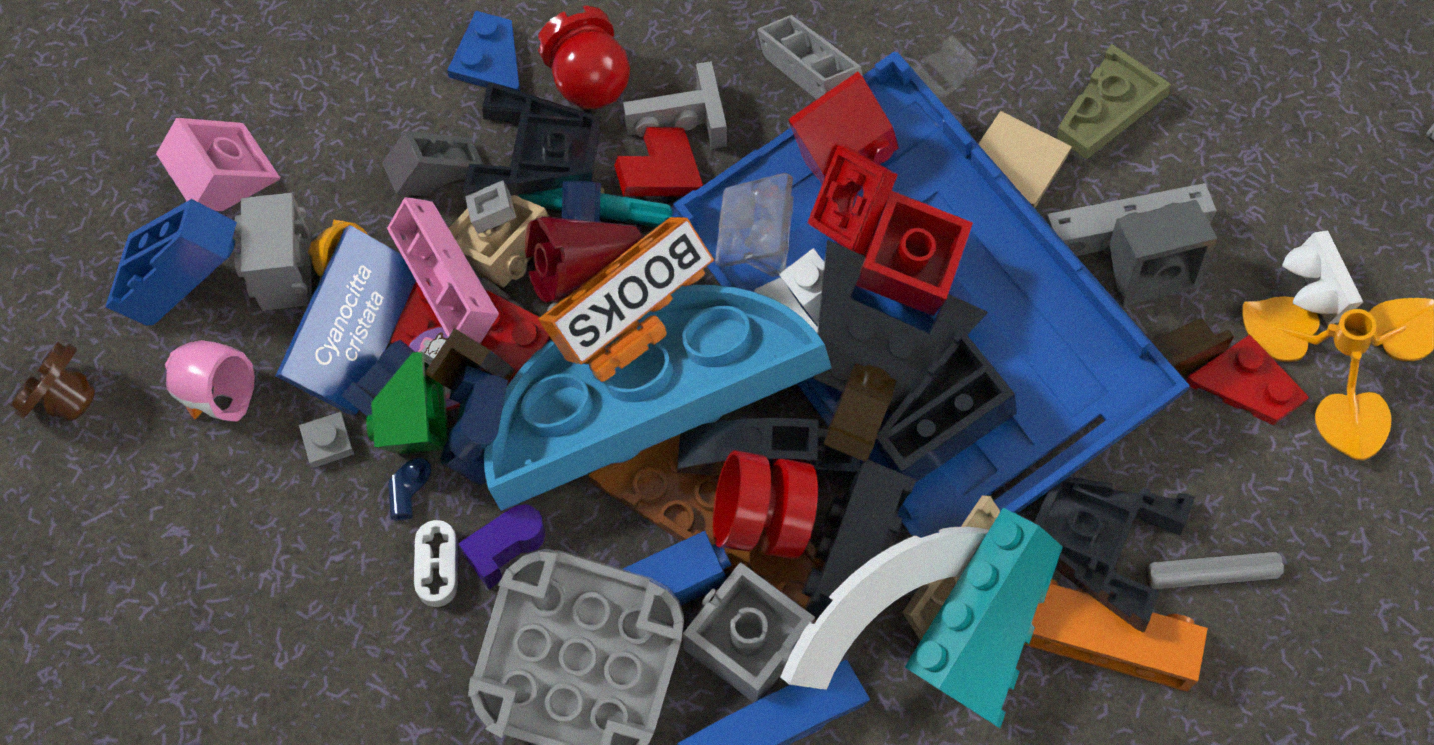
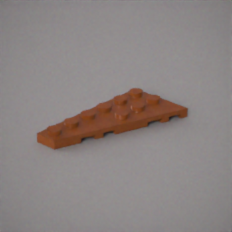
(684, 507)

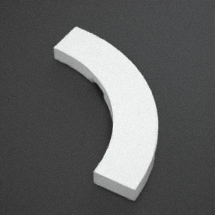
(870, 592)

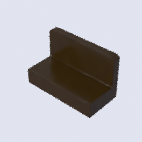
(1192, 346)
(461, 352)

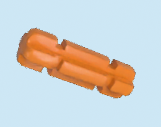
(627, 348)

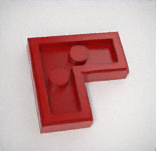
(667, 169)

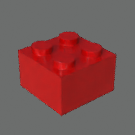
(914, 253)

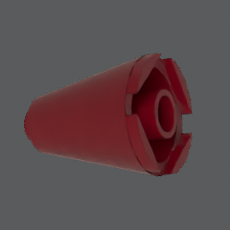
(572, 252)

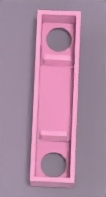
(437, 258)

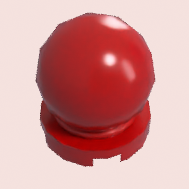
(585, 58)

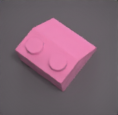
(215, 162)

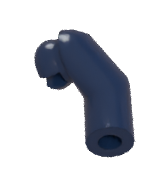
(405, 485)

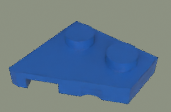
(486, 53)

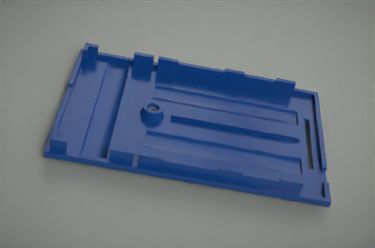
(1047, 320)

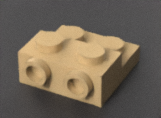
(499, 250)

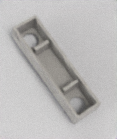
(805, 56)
(1093, 225)

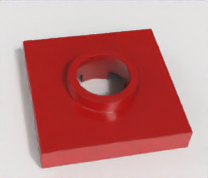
(834, 208)

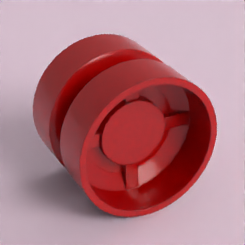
(765, 505)

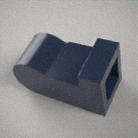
(377, 377)
(479, 413)

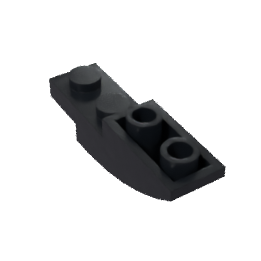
(708, 446)

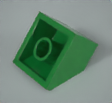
(409, 410)

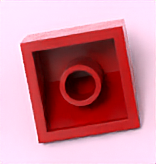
(847, 118)

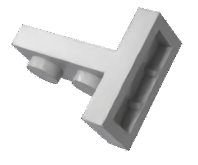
(682, 109)

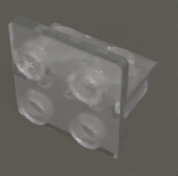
(756, 224)

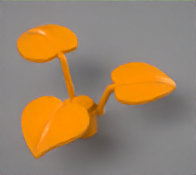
(1350, 421)

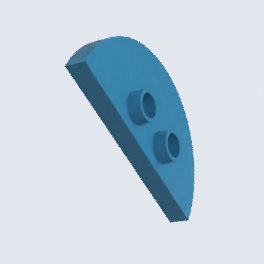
(716, 357)

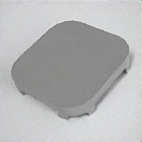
(576, 653)

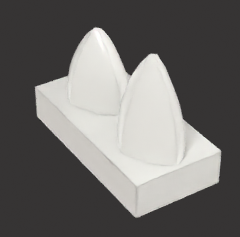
(1329, 284)

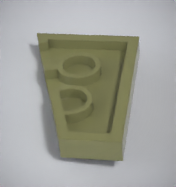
(1111, 102)

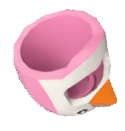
(205, 364)

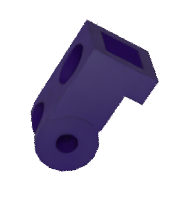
(501, 540)

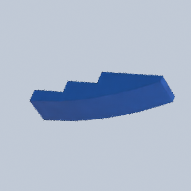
(787, 713)

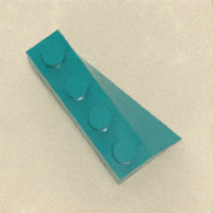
(988, 617)

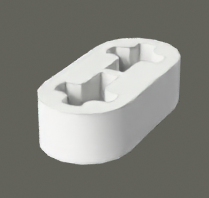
(425, 563)

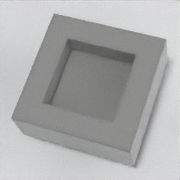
(490, 207)
(326, 439)

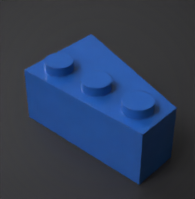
(169, 260)

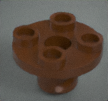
(59, 390)

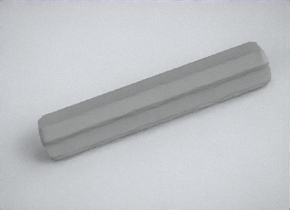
(1215, 570)

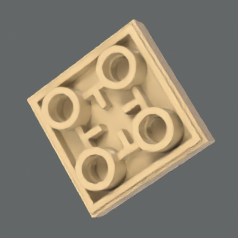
(1024, 155)

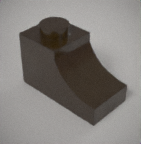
(860, 411)

